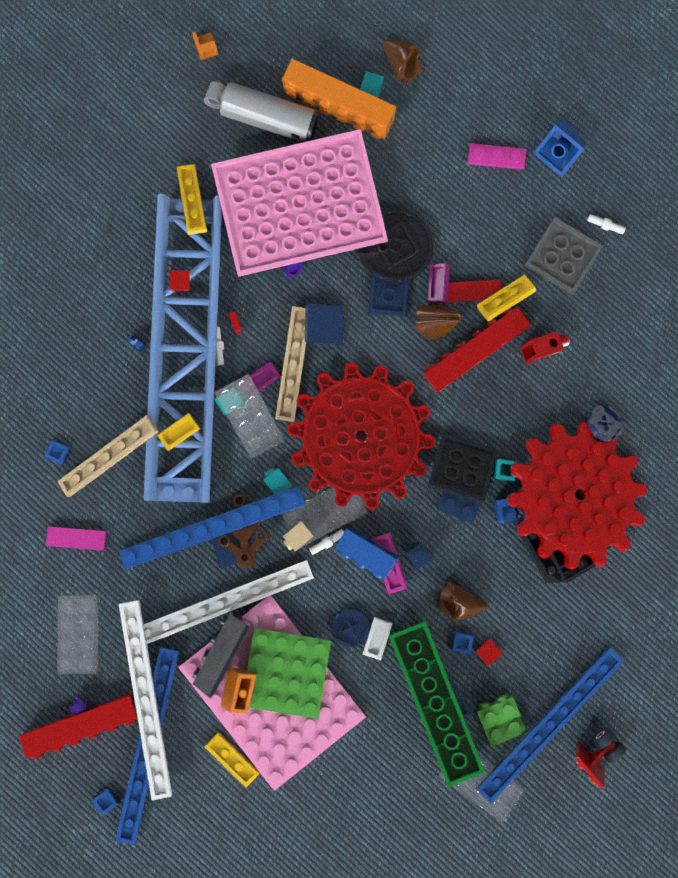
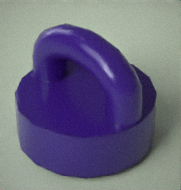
(293, 269)
(80, 706)

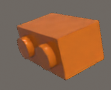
(238, 690)

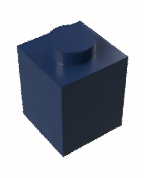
(418, 555)

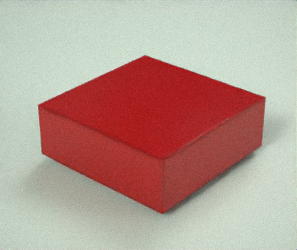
(179, 280)
(235, 322)
(488, 652)

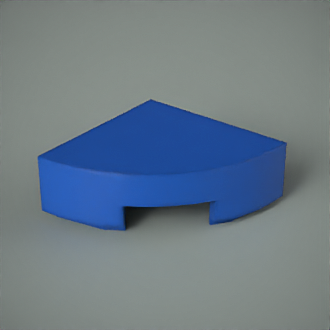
(136, 343)

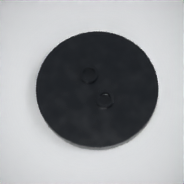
(404, 253)

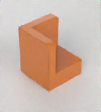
(205, 45)

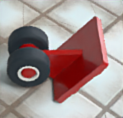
(606, 748)

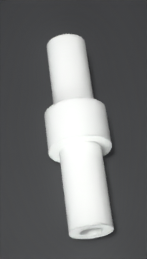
(606, 224)
(219, 348)
(326, 542)

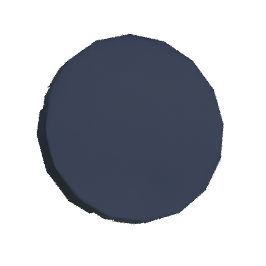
(605, 423)
(350, 627)

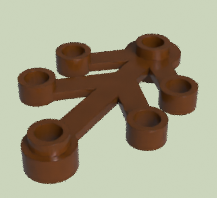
(244, 535)

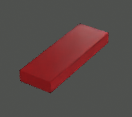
(472, 290)

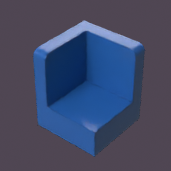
(504, 511)

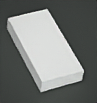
(377, 638)

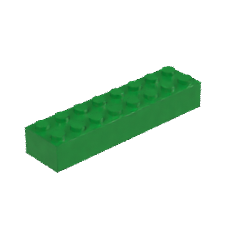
(436, 704)

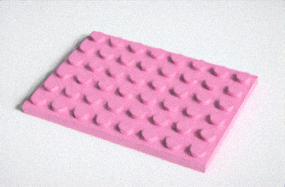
(299, 202)
(274, 740)

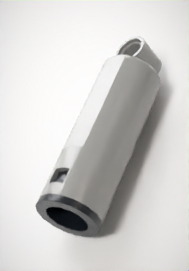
(263, 110)

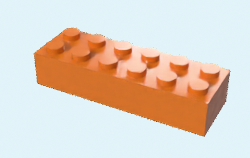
(338, 99)

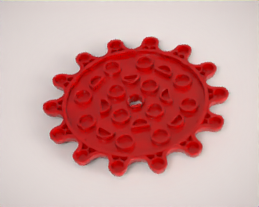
(357, 465)
(550, 499)

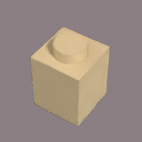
(297, 536)

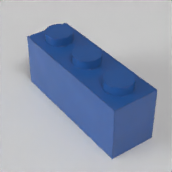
(367, 553)

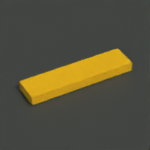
(191, 199)

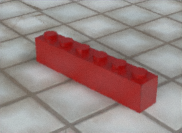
(476, 350)
(78, 726)

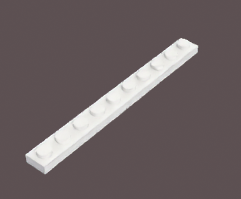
(227, 601)
(145, 700)

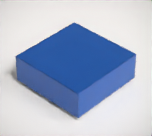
(57, 452)
(462, 642)
(105, 801)

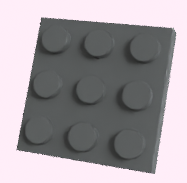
(563, 256)

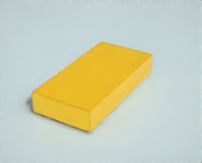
(178, 432)

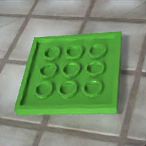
(288, 672)

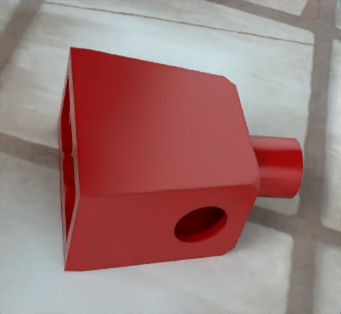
(543, 347)

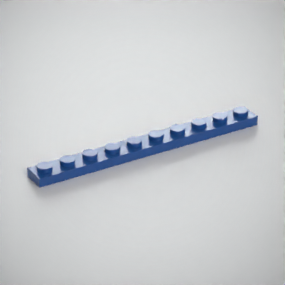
(212, 527)
(549, 725)
(138, 780)

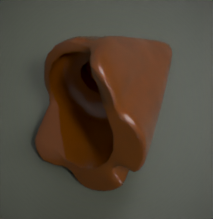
(403, 59)
(436, 320)
(459, 602)

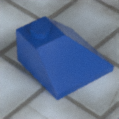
(560, 147)

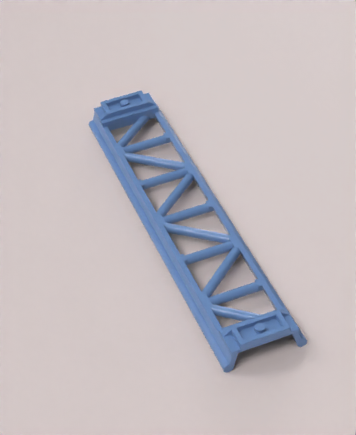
(166, 487)

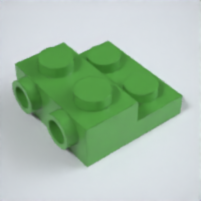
(500, 719)

